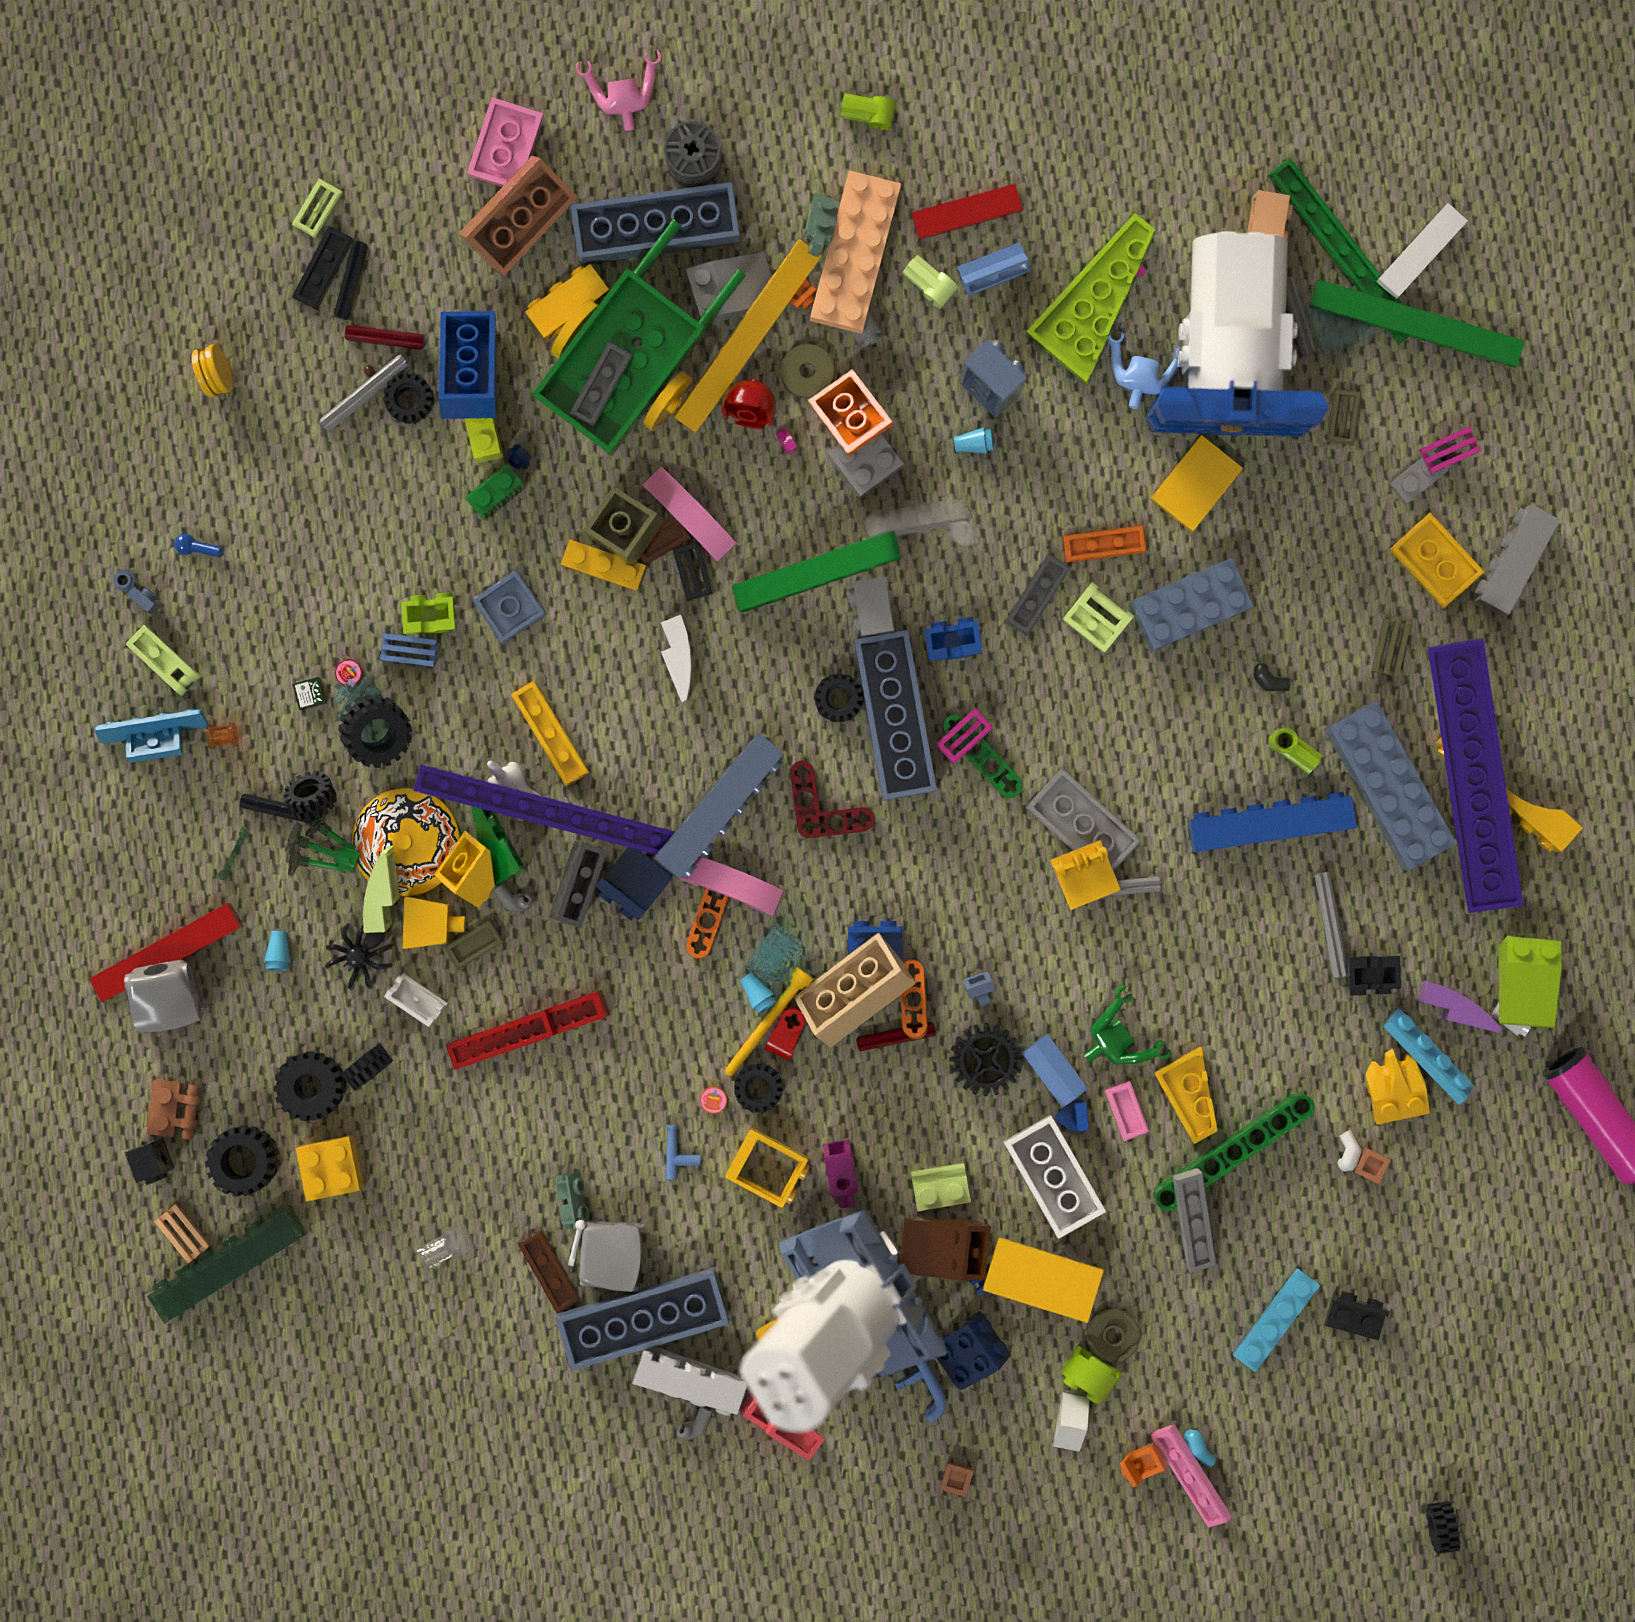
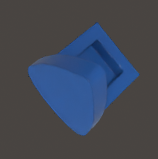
(1074, 1116)

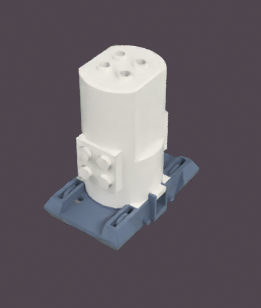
(839, 1324)

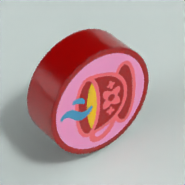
(349, 669)

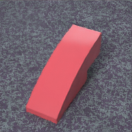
(803, 1443)

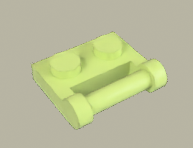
(1092, 624)

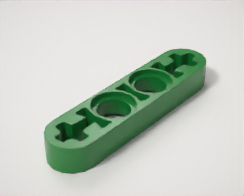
(984, 754)

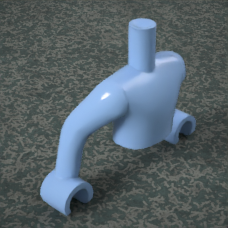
(1141, 374)

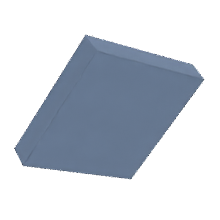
(509, 607)

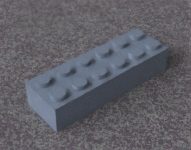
(633, 224)
(895, 715)
(1390, 786)
(642, 1318)

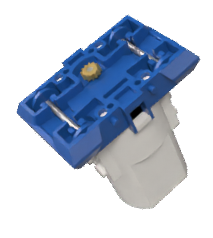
(1237, 346)

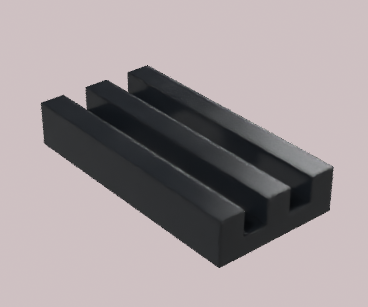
(699, 594)

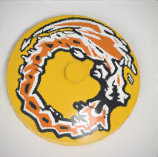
(419, 830)

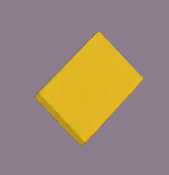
(1196, 483)
(1436, 560)

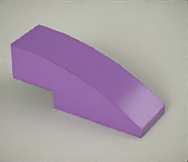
(1457, 1007)

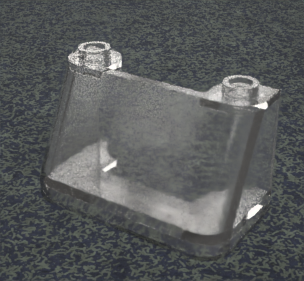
(948, 514)

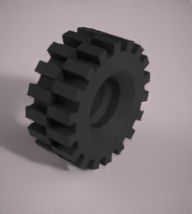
(324, 1071)

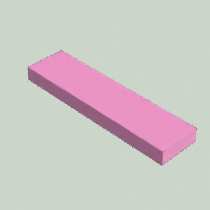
(1191, 1476)

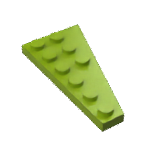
(1085, 312)

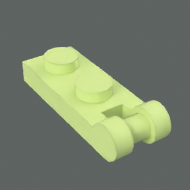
(162, 659)

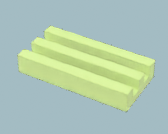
(327, 212)

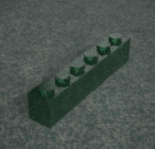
(227, 1264)

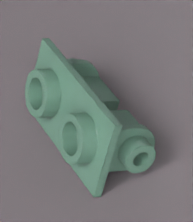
(572, 1188)

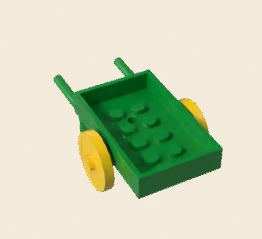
(626, 314)

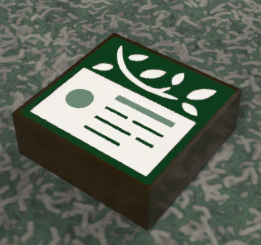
(309, 693)

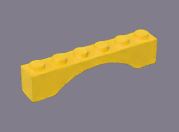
(1551, 826)

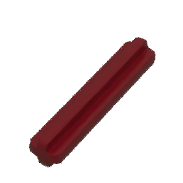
(384, 337)
(891, 1037)

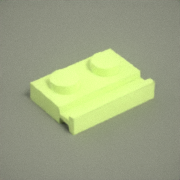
(940, 1187)

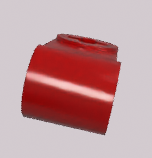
(784, 1036)

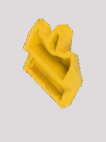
(1396, 1089)

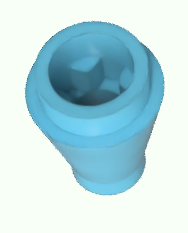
(975, 441)
(277, 953)
(757, 993)

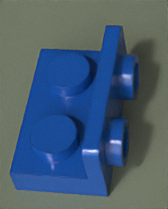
(862, 932)

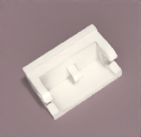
(416, 1000)

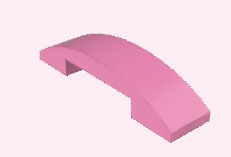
(689, 513)
(735, 885)

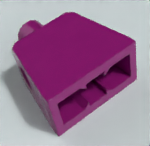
(840, 1165)

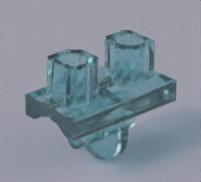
(365, 688)

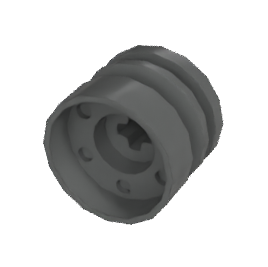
(700, 167)

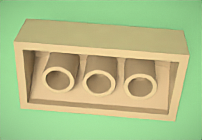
(854, 990)

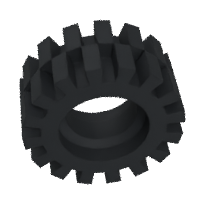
(399, 384)
(838, 681)
(321, 798)
(367, 1067)
(758, 1104)
(1443, 1527)

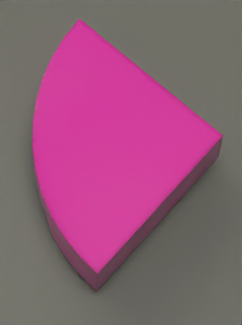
(788, 445)

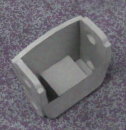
(163, 996)
(611, 1255)

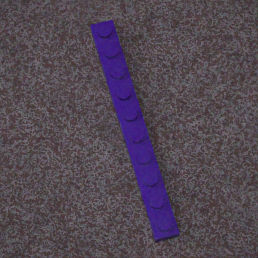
(540, 810)

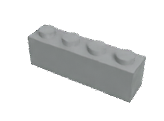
(1516, 560)

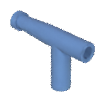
(675, 1160)

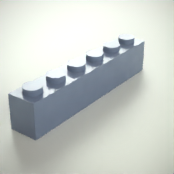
(718, 806)

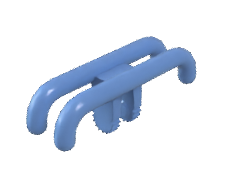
(925, 1371)

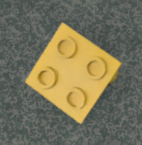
(1085, 874)

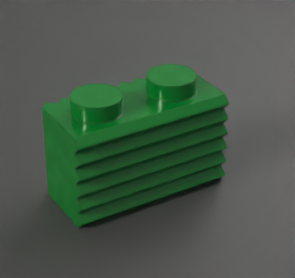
(495, 492)

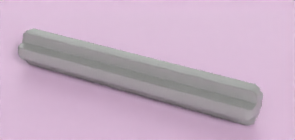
(364, 393)
(1331, 924)

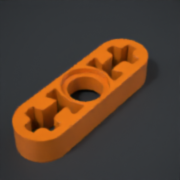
(694, 937)
(921, 1018)

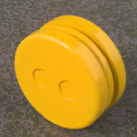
(212, 370)

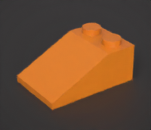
(850, 412)

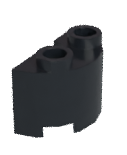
(1373, 973)

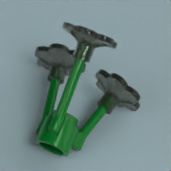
(345, 857)

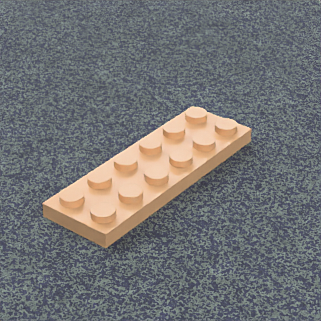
(855, 252)

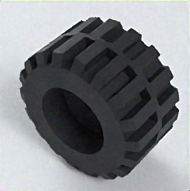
(390, 745)
(219, 1160)

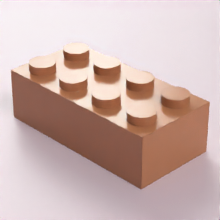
(518, 215)

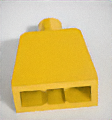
(429, 923)

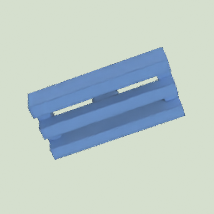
(385, 647)

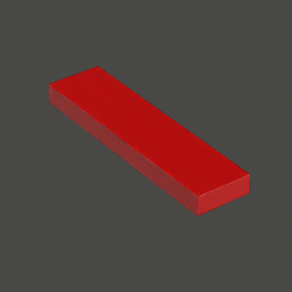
(967, 211)

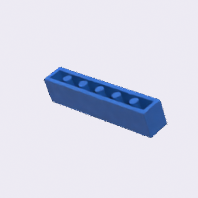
(1273, 823)

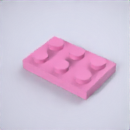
(504, 141)

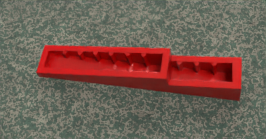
(173, 947)
(528, 1030)

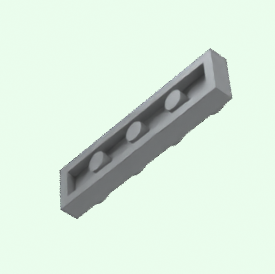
(1194, 1220)

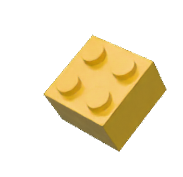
(330, 1167)

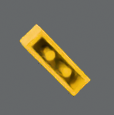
(564, 299)

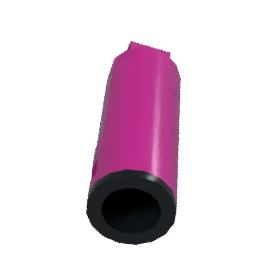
(1596, 1109)

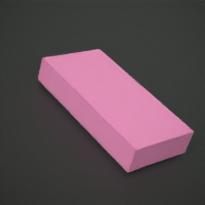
(1126, 1110)

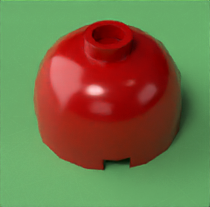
(750, 403)

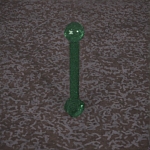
(224, 874)

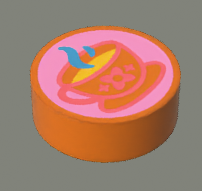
(713, 1099)

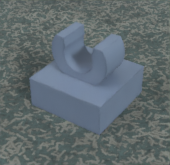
(979, 987)

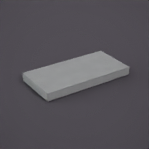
(1080, 818)

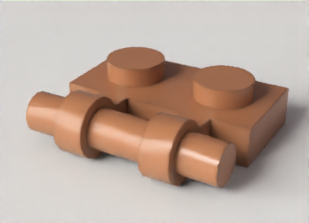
(165, 1106)

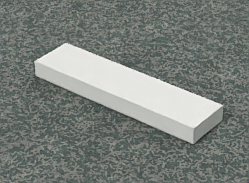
(1422, 251)

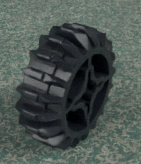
(1005, 1073)

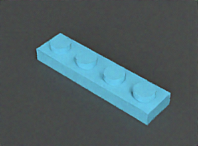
(1429, 1056)
(1276, 1320)

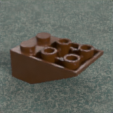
(945, 1248)

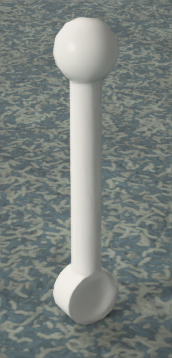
(580, 1225)

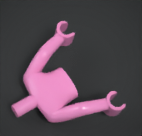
(623, 94)

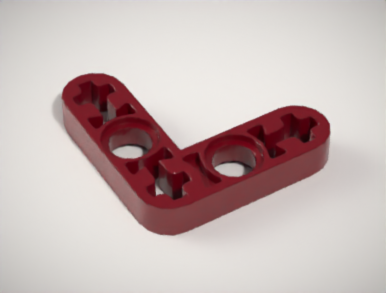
(812, 812)

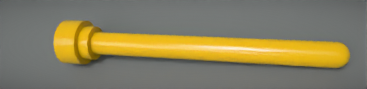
(798, 981)

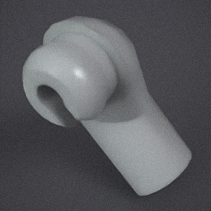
(695, 1427)

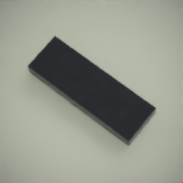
(322, 268)

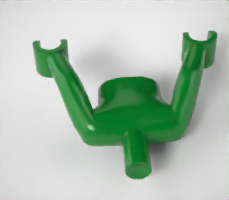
(1114, 1038)

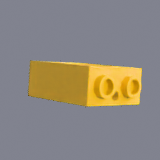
(788, 1192)

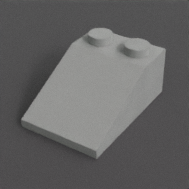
(711, 277)

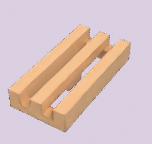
(175, 1241)

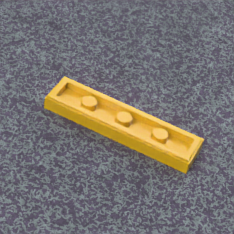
(550, 733)

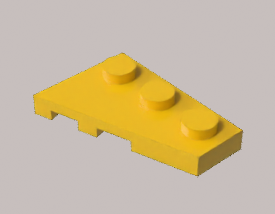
(1189, 1094)

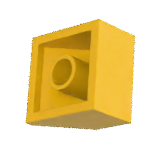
(468, 870)

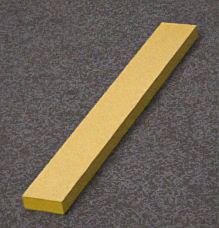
(746, 336)

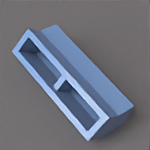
(993, 269)
(1054, 1070)

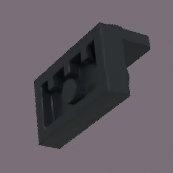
(1356, 1316)

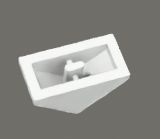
(1072, 1422)

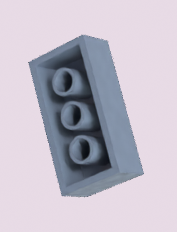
(992, 377)
(1191, 604)

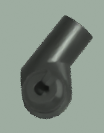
(1268, 681)

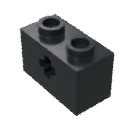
(150, 1162)

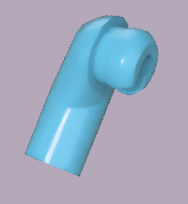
(1198, 1447)

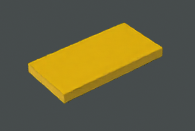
(1043, 1279)

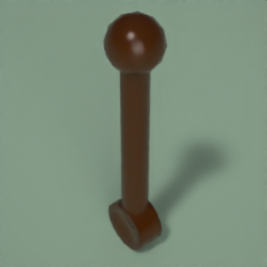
(369, 370)

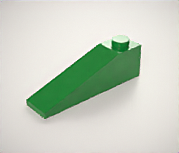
(491, 834)

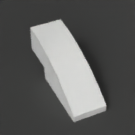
(678, 656)

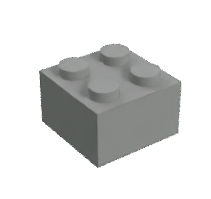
(867, 466)
(871, 606)

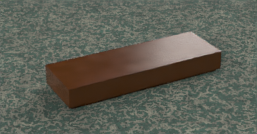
(549, 1271)

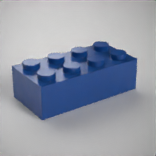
(468, 365)

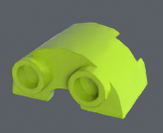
(428, 615)
(1090, 1374)

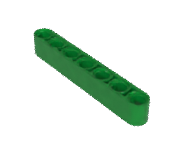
(817, 571)
(1246, 1148)

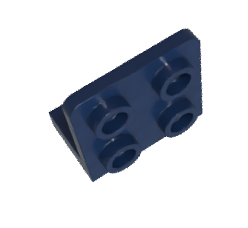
(633, 883)
(973, 1352)

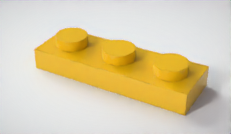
(602, 565)

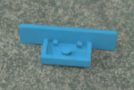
(152, 736)

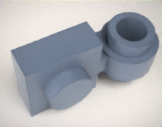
(143, 598)

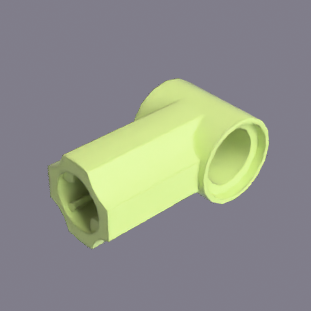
(933, 284)

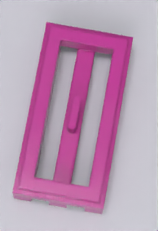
(1471, 440)
(947, 751)

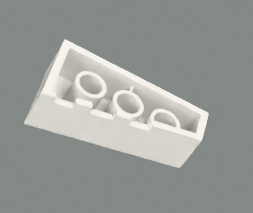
(690, 1380)

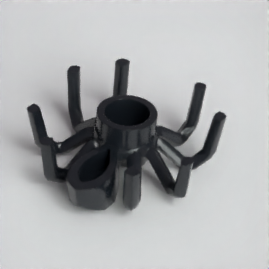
(358, 955)

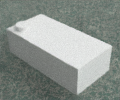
(1054, 1176)

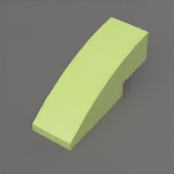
(381, 893)

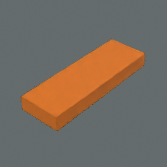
(1104, 544)

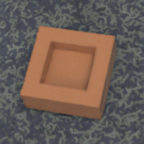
(1372, 1165)
(956, 1479)

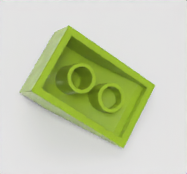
(1529, 981)

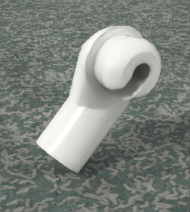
(1352, 1152)

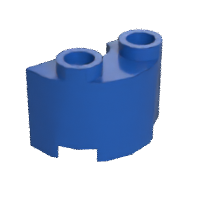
(954, 640)

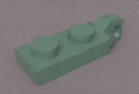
(821, 222)

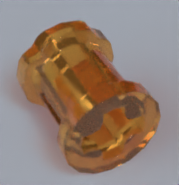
(222, 735)

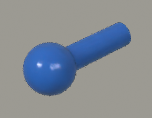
(186, 544)

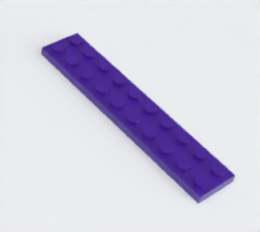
(1475, 775)

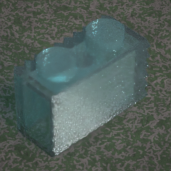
(774, 954)

